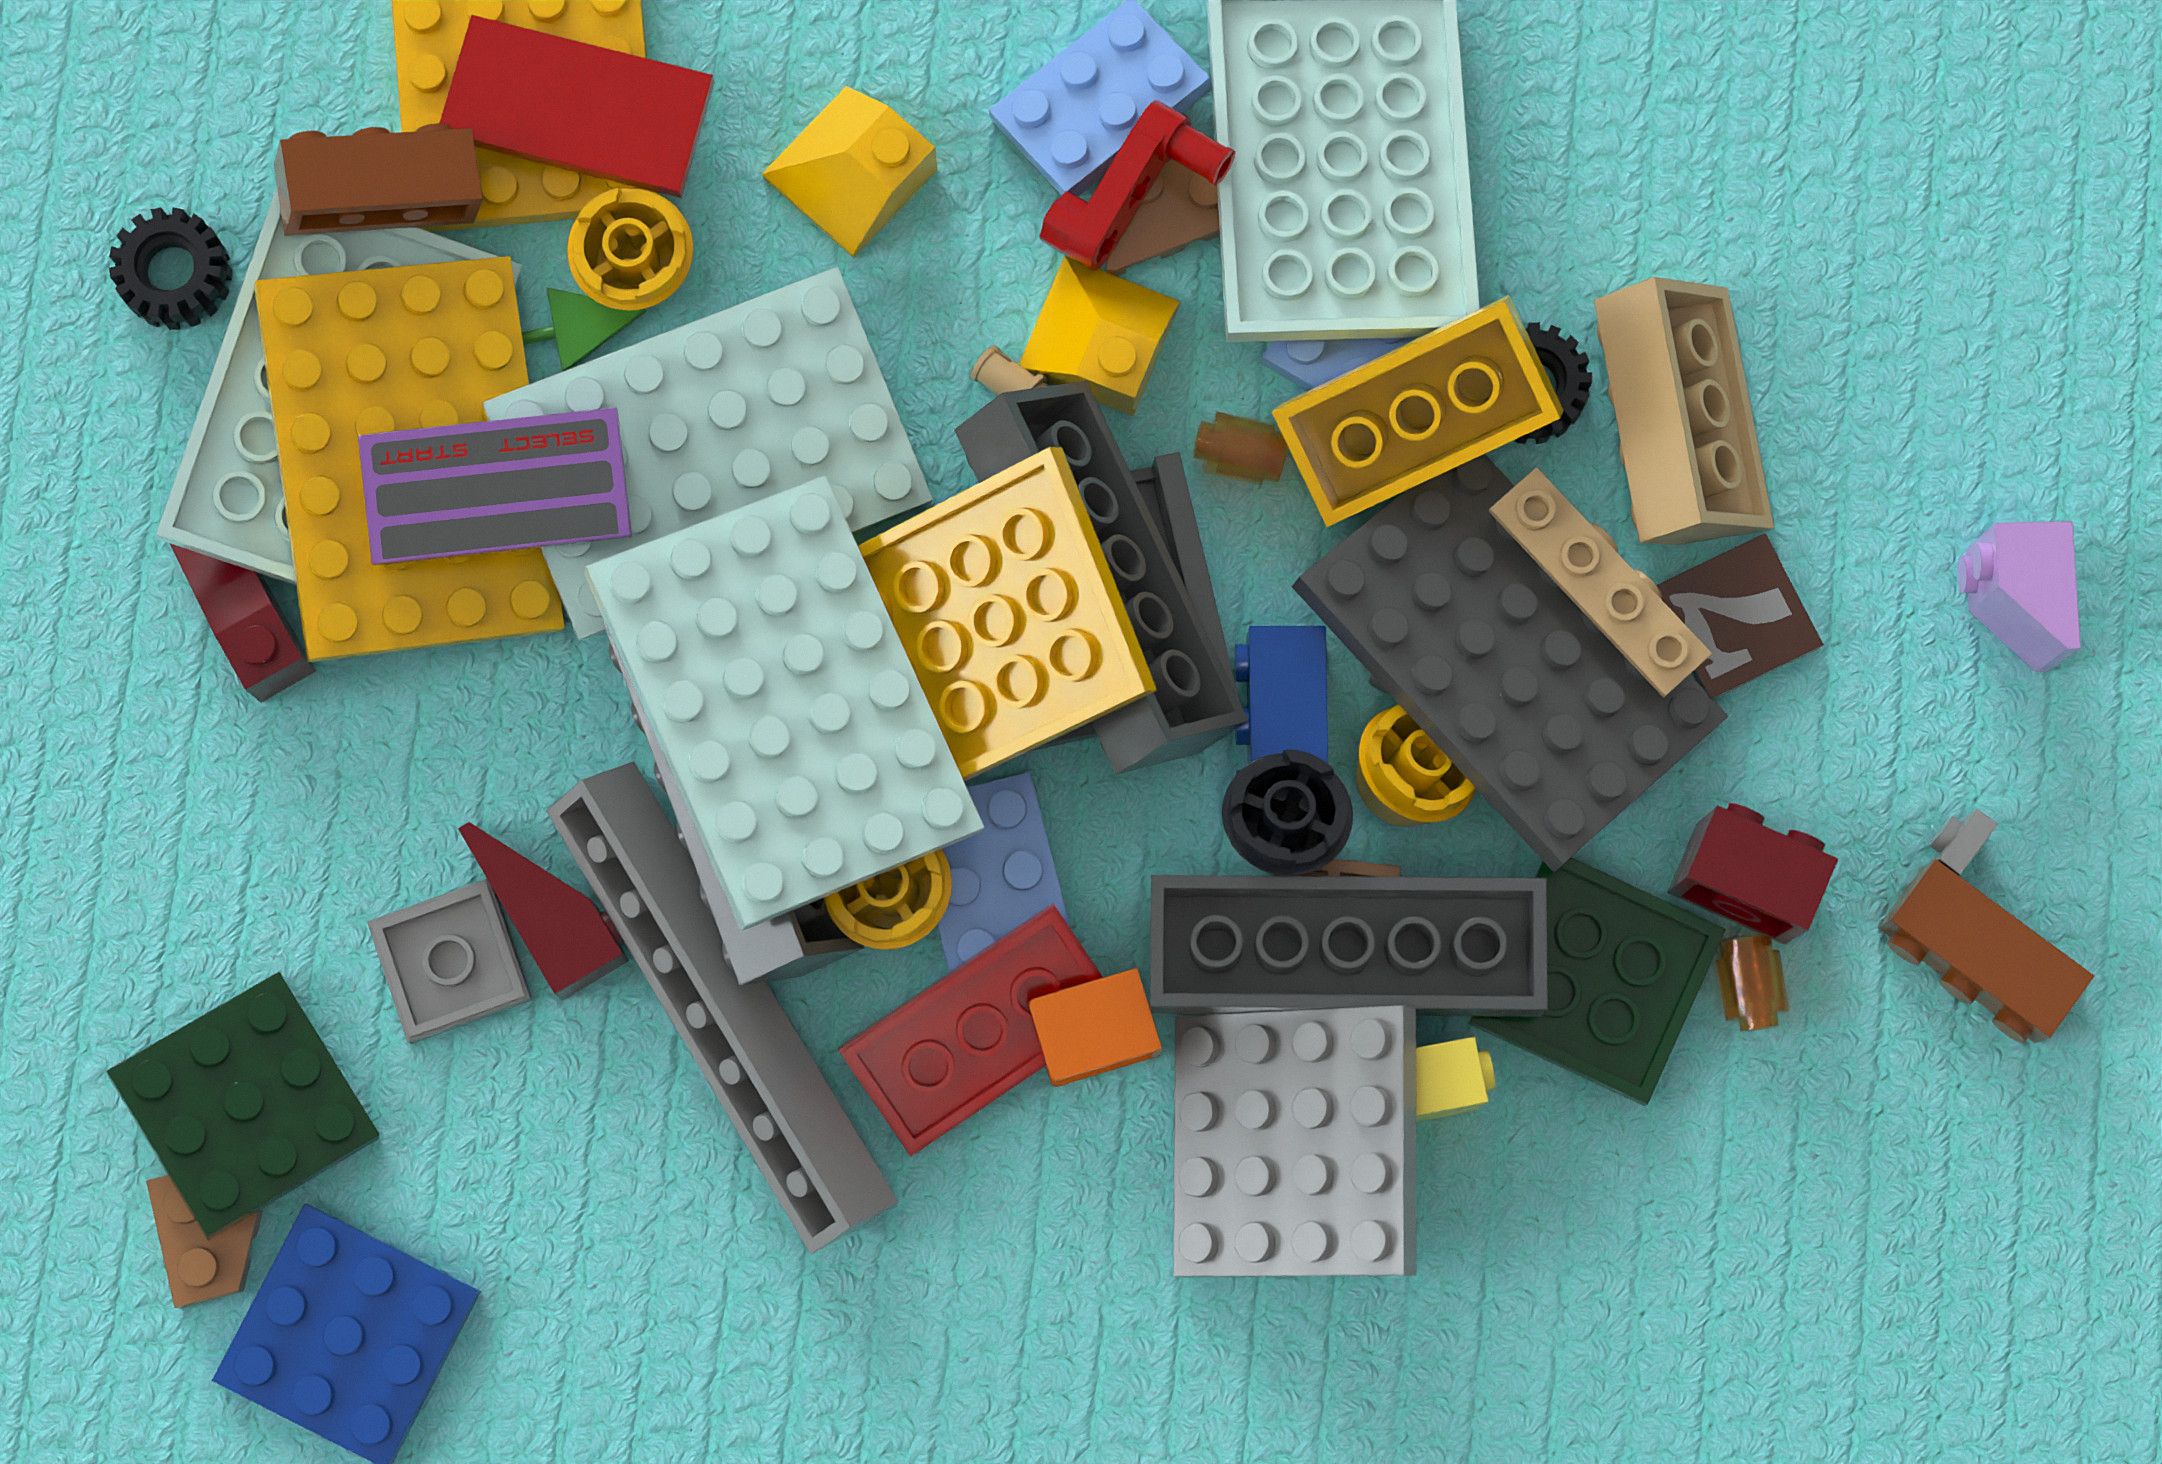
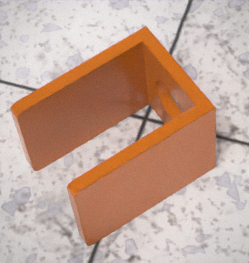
(1095, 1027)

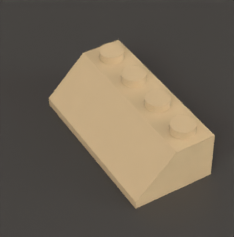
(1682, 412)

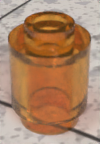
(1240, 448)
(1752, 982)

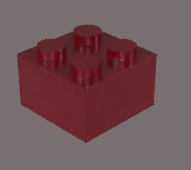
(1753, 873)

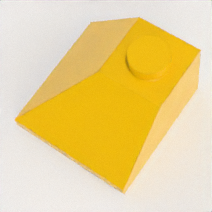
(853, 168)
(1100, 334)

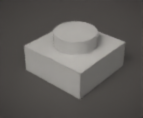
(1961, 840)

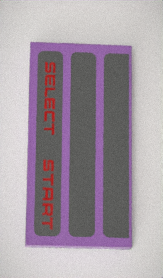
(494, 486)

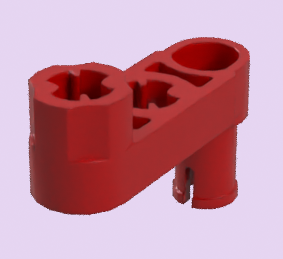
(1094, 228)

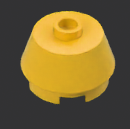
(629, 249)
(1406, 774)
(894, 905)

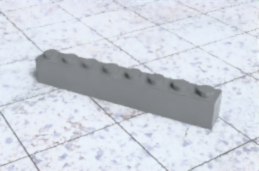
(730, 1028)

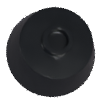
(1287, 813)

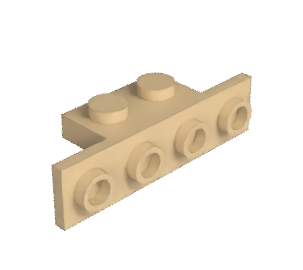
(1600, 582)

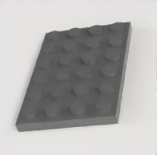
(1501, 662)

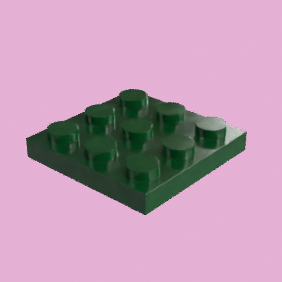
(1616, 980)
(243, 1105)

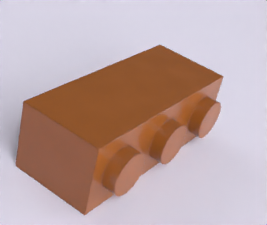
(377, 180)
(1984, 954)

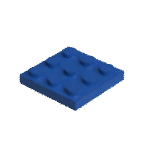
(346, 1336)

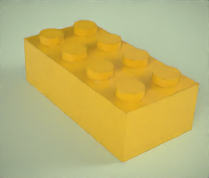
(1418, 411)

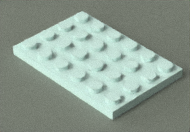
(1344, 169)
(735, 417)
(229, 479)
(783, 701)

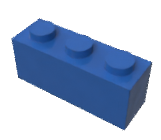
(1284, 690)

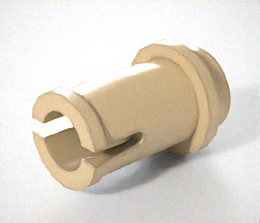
(1003, 374)

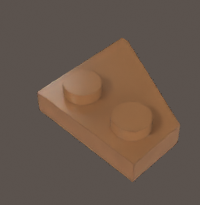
(198, 1267)

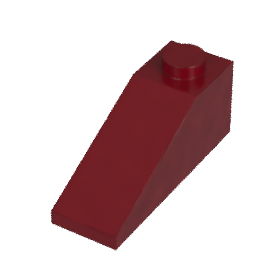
(246, 624)
(557, 923)

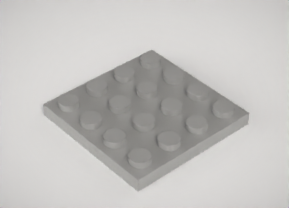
(1295, 1143)

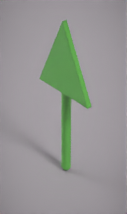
(579, 325)

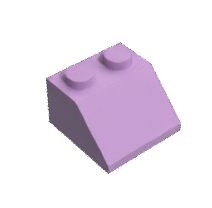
(2025, 589)

